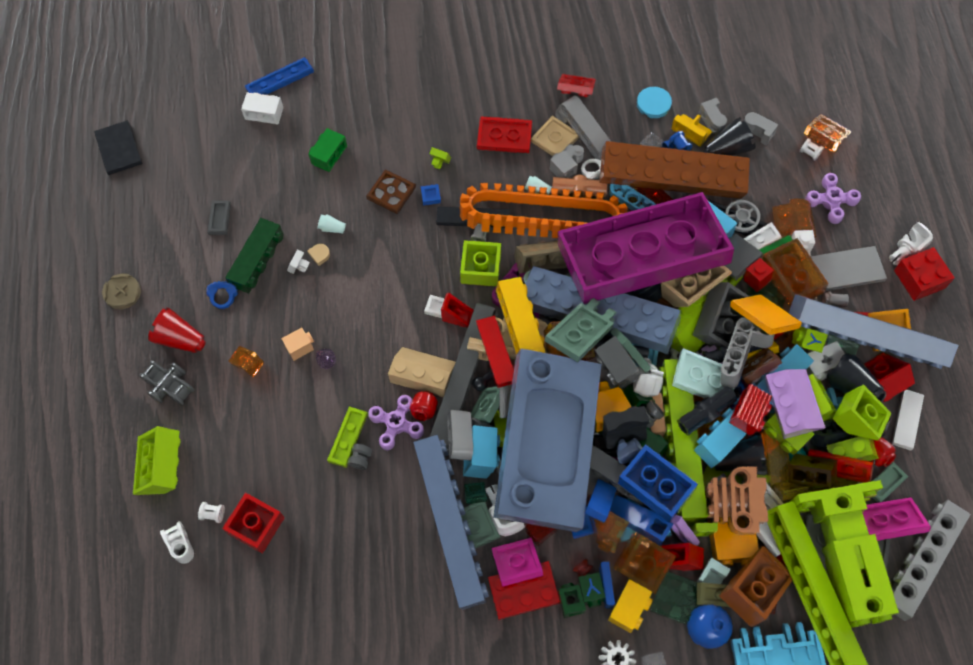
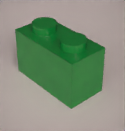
(327, 149)

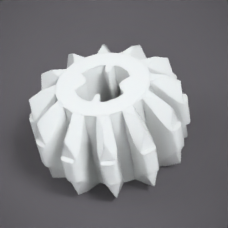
(612, 651)

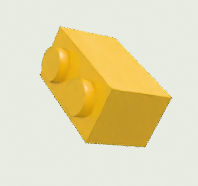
(630, 606)

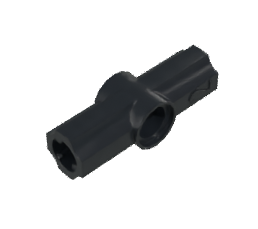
(707, 410)

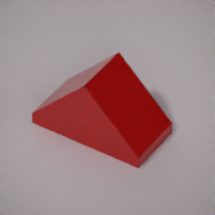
(456, 311)

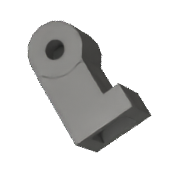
(712, 117)
(761, 126)

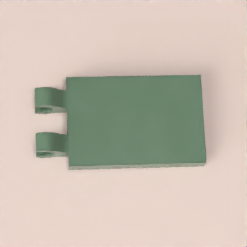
(581, 330)

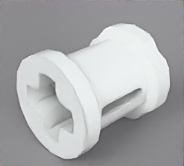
(808, 144)
(211, 512)

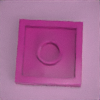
(517, 562)

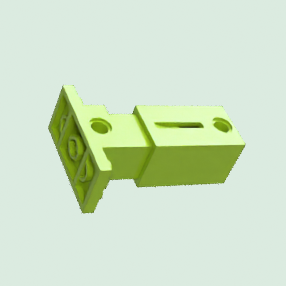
(851, 553)

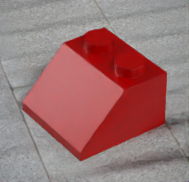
(891, 373)

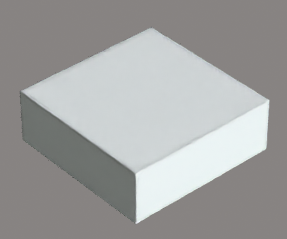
(434, 306)

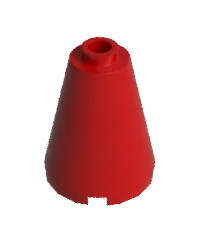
(175, 332)

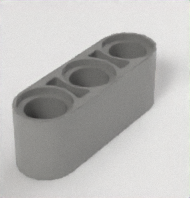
(460, 435)

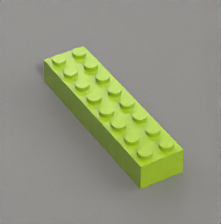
(681, 446)

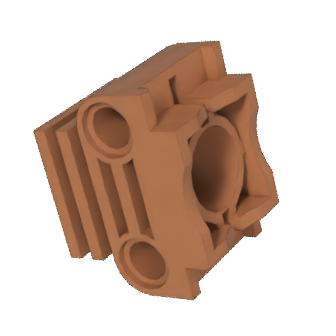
(737, 500)

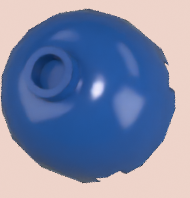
(710, 626)

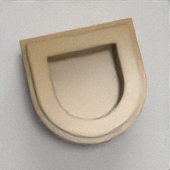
(319, 253)

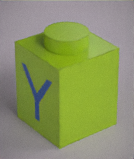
(809, 339)

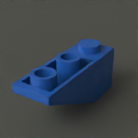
(641, 519)

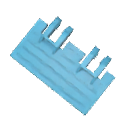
(778, 648)

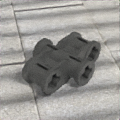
(166, 383)

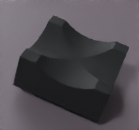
(625, 426)

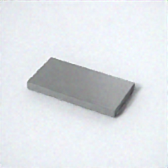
(850, 268)

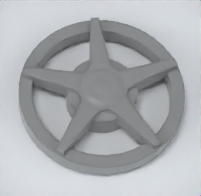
(743, 215)

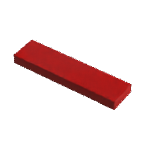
(495, 351)

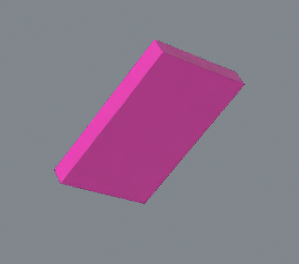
(895, 519)

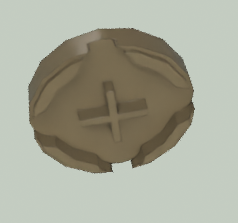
(121, 291)

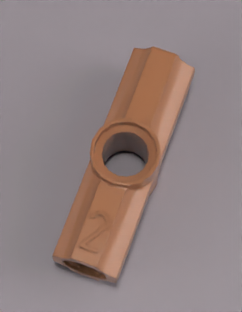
(579, 183)

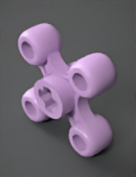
(833, 198)
(392, 429)

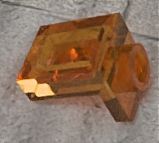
(246, 360)

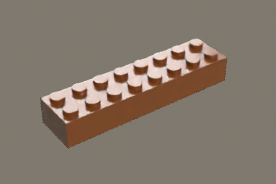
(674, 170)

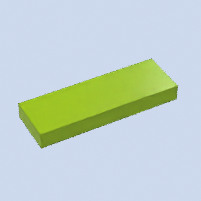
(347, 437)

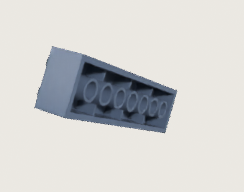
(636, 318)
(873, 332)
(449, 521)

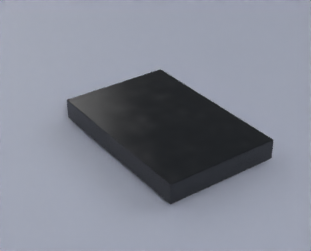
(118, 147)

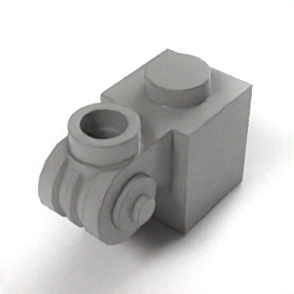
(565, 163)

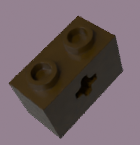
(813, 471)

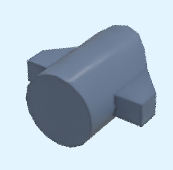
(627, 451)

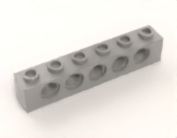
(955, 519)

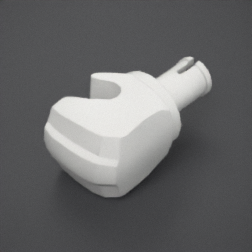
(920, 237)
(649, 383)
(502, 526)

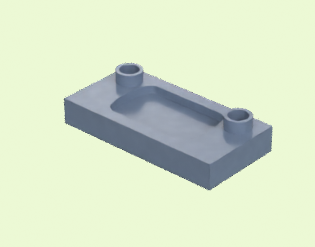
(548, 441)

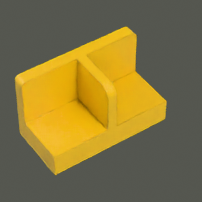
(692, 129)

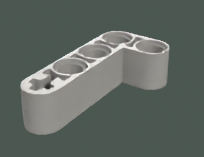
(583, 124)
(743, 337)

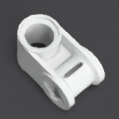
(177, 539)

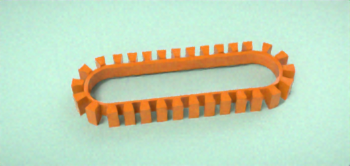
(474, 217)

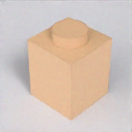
(298, 343)

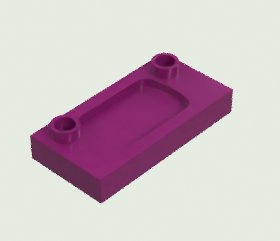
(644, 247)

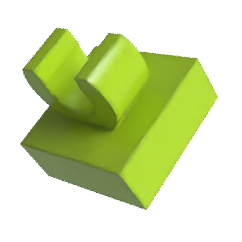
(439, 157)

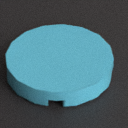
(654, 102)

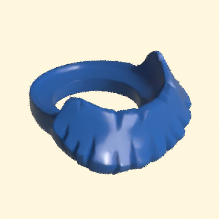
(212, 289)

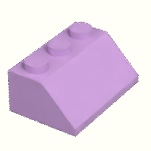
(794, 402)

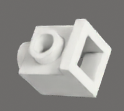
(806, 238)

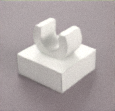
(298, 262)

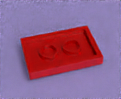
(581, 85)
(504, 134)
(524, 595)

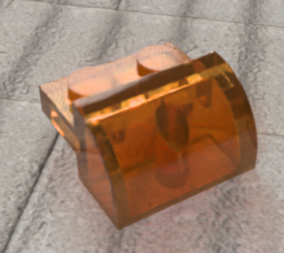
(827, 133)
(794, 217)

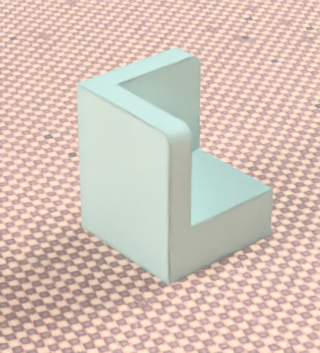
(713, 572)

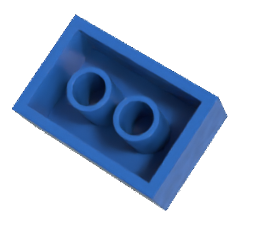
(657, 483)

